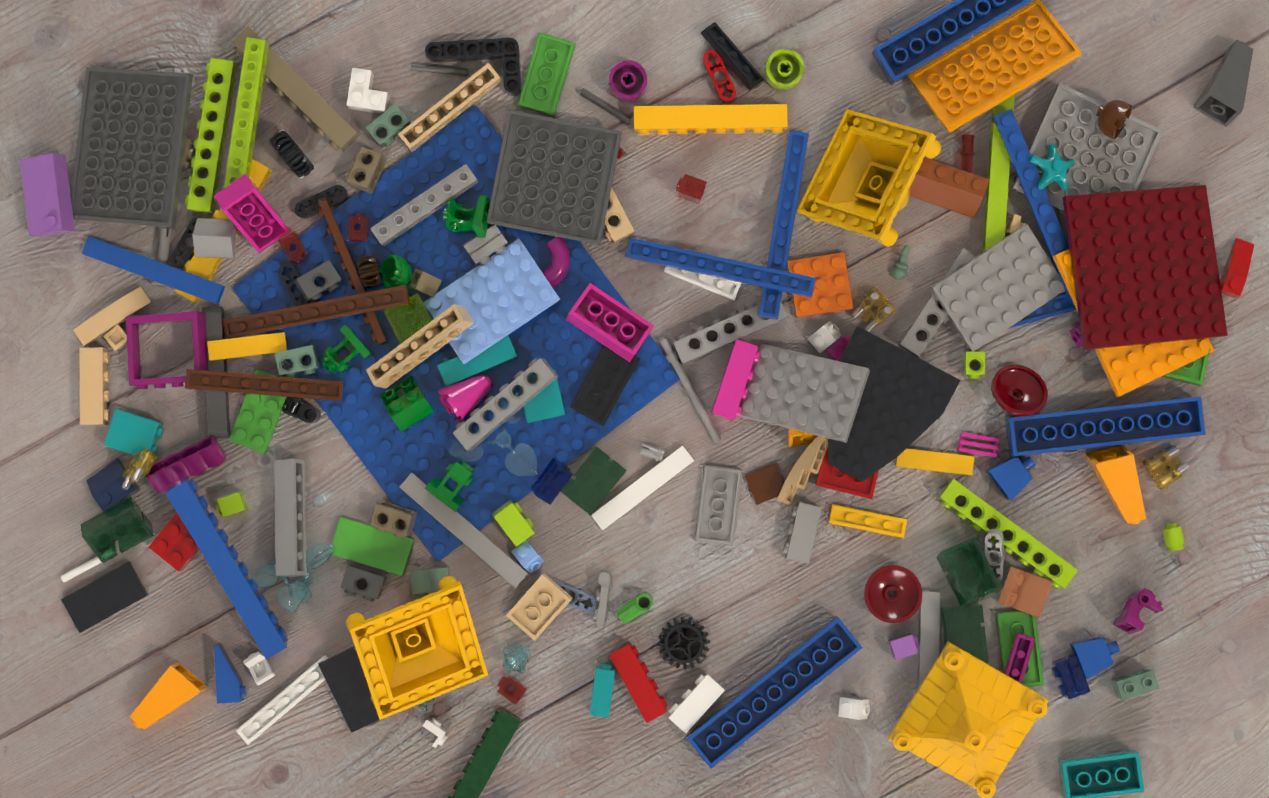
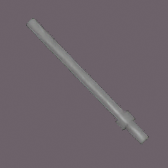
(673, 358)

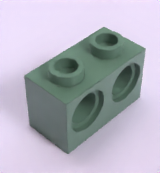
(384, 121)
(296, 356)
(1135, 684)

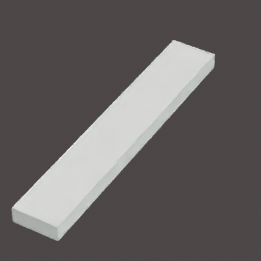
(642, 488)
(282, 703)

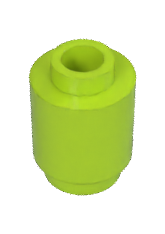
(1173, 536)

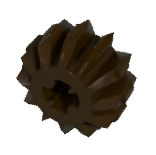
(369, 271)

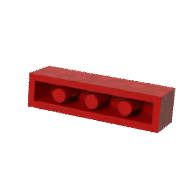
(638, 683)

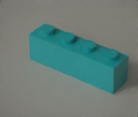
(455, 371)

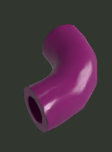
(559, 261)

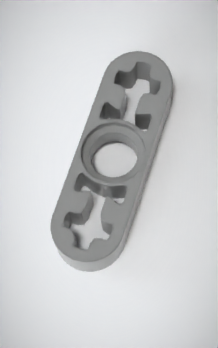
(998, 548)

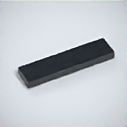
(732, 56)

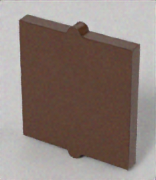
(765, 483)

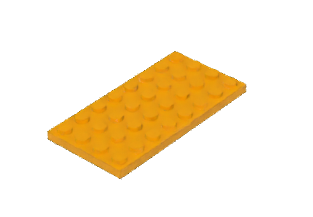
(994, 65)

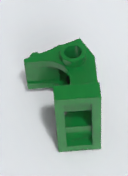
(457, 213)
(333, 362)
(460, 473)

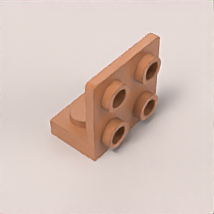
(1025, 592)

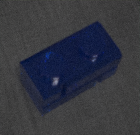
(551, 481)
(1070, 676)

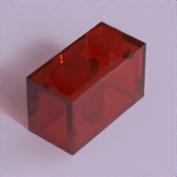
(691, 188)

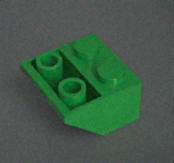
(406, 403)

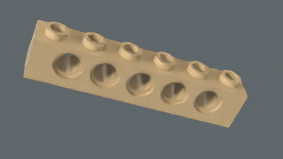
(450, 107)
(624, 227)
(419, 346)

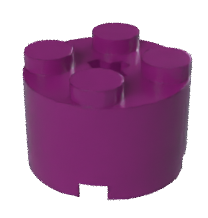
(622, 72)

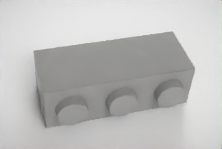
(802, 532)

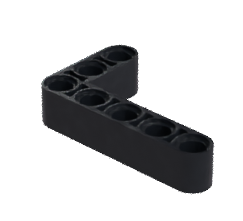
(482, 54)

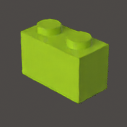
(513, 522)

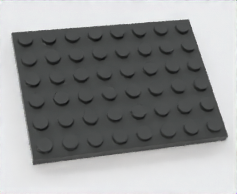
(130, 146)

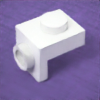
(825, 336)
(259, 667)
(853, 708)
(435, 727)

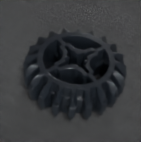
(291, 154)
(689, 658)

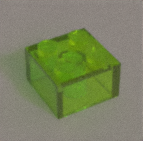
(408, 318)

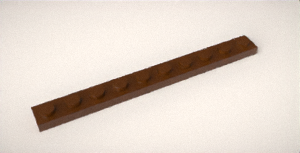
(316, 312)

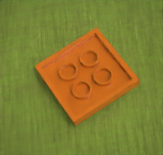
(831, 286)

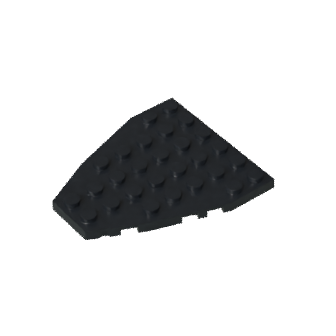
(895, 407)

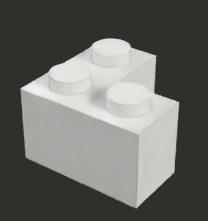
(361, 95)

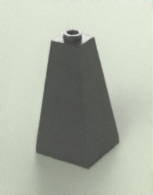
(1226, 90)

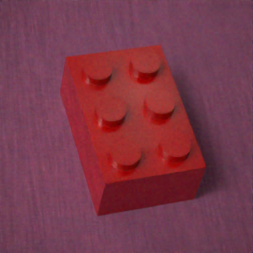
(175, 544)

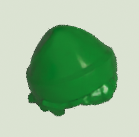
(395, 271)

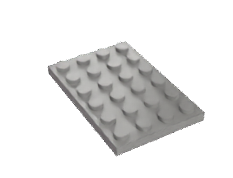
(998, 287)
(804, 392)

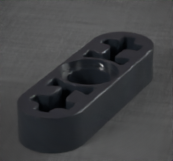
(332, 191)
(177, 252)
(294, 273)

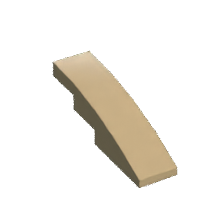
(111, 316)
(808, 462)

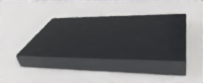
(603, 385)
(104, 597)
(349, 688)

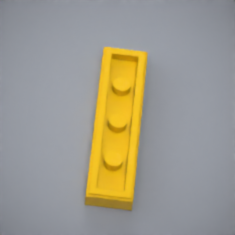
(246, 346)
(936, 461)
(867, 521)

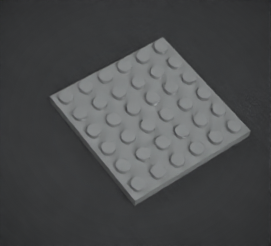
(1100, 161)

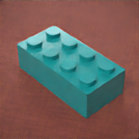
(1101, 775)

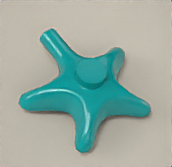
(1053, 168)

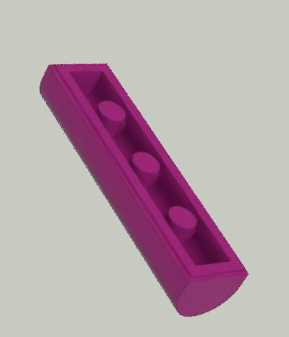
(1019, 656)

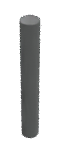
(439, 69)
(606, 106)

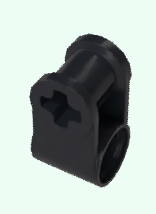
(298, 409)

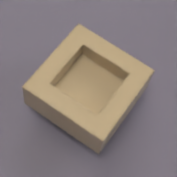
(116, 337)

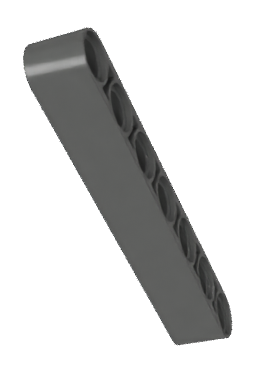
(217, 402)

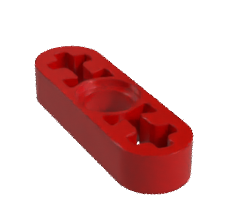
(730, 87)

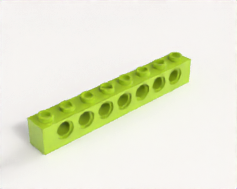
(247, 109)
(207, 202)
(1065, 571)

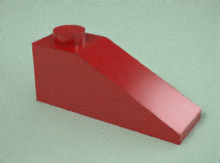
(1236, 268)

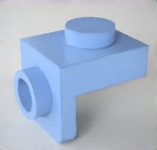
(527, 556)

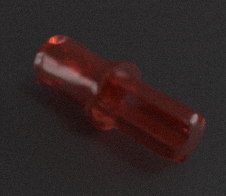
(967, 153)

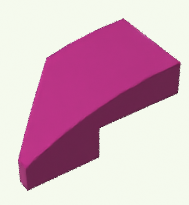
(837, 348)

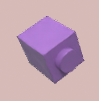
(903, 646)

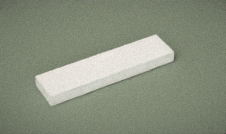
(716, 285)

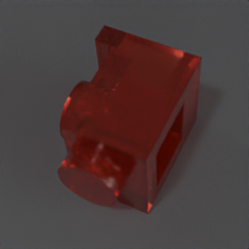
(358, 235)
(300, 252)
(513, 696)

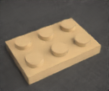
(539, 606)

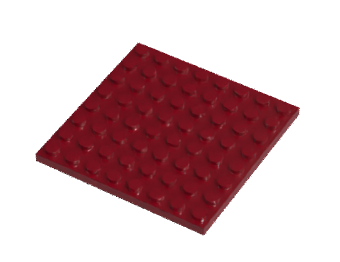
(1144, 267)

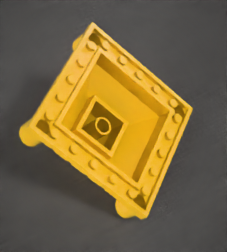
(867, 175)
(418, 649)
(968, 719)

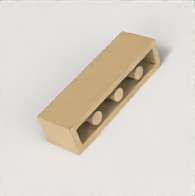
(94, 386)

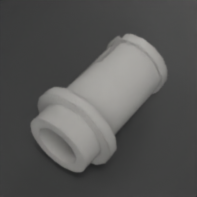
(652, 452)

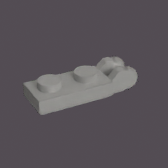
(603, 597)

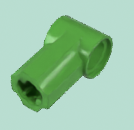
(633, 608)

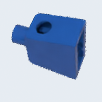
(1012, 475)
(1094, 655)

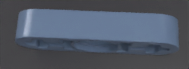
(585, 596)

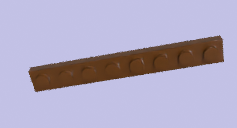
(348, 265)
(263, 385)

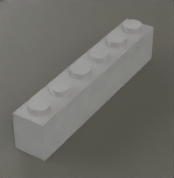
(290, 518)

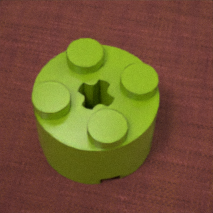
(781, 80)

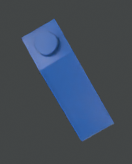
(228, 681)

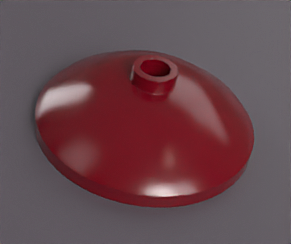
(1022, 383)
(906, 598)

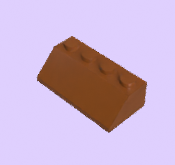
(949, 187)

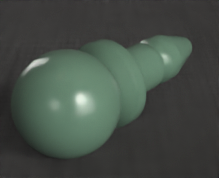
(898, 271)

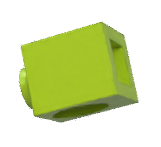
(978, 356)
(231, 504)

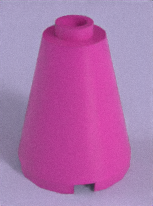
(464, 395)

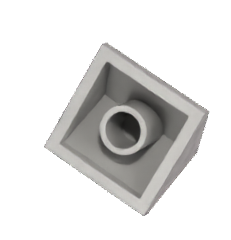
(214, 238)

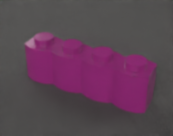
(189, 462)

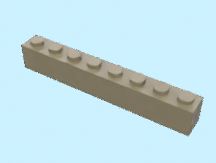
(302, 96)

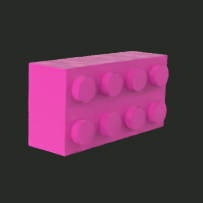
(251, 213)
(609, 322)
(734, 380)

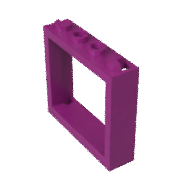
(199, 346)

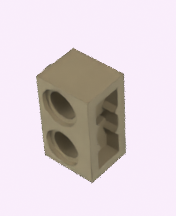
(371, 171)
(394, 514)

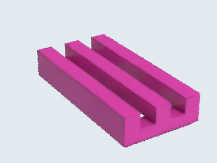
(994, 446)

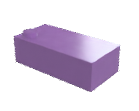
(47, 195)

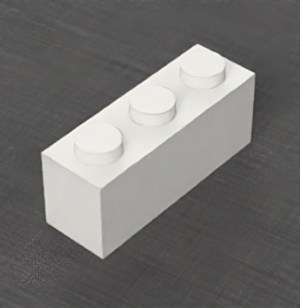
(695, 702)

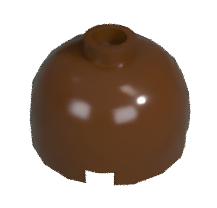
(1113, 117)

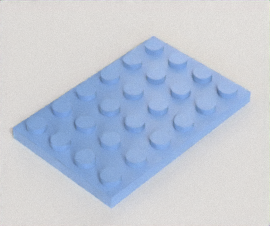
(497, 297)

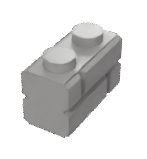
(482, 248)

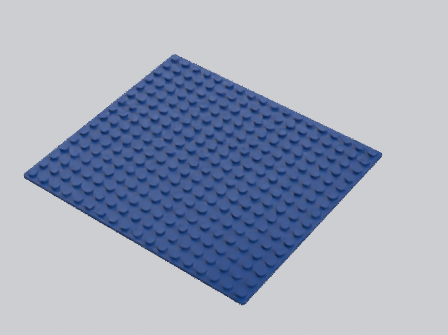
(441, 253)

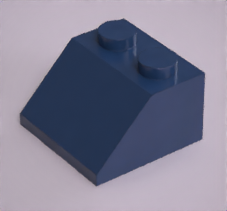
(107, 486)

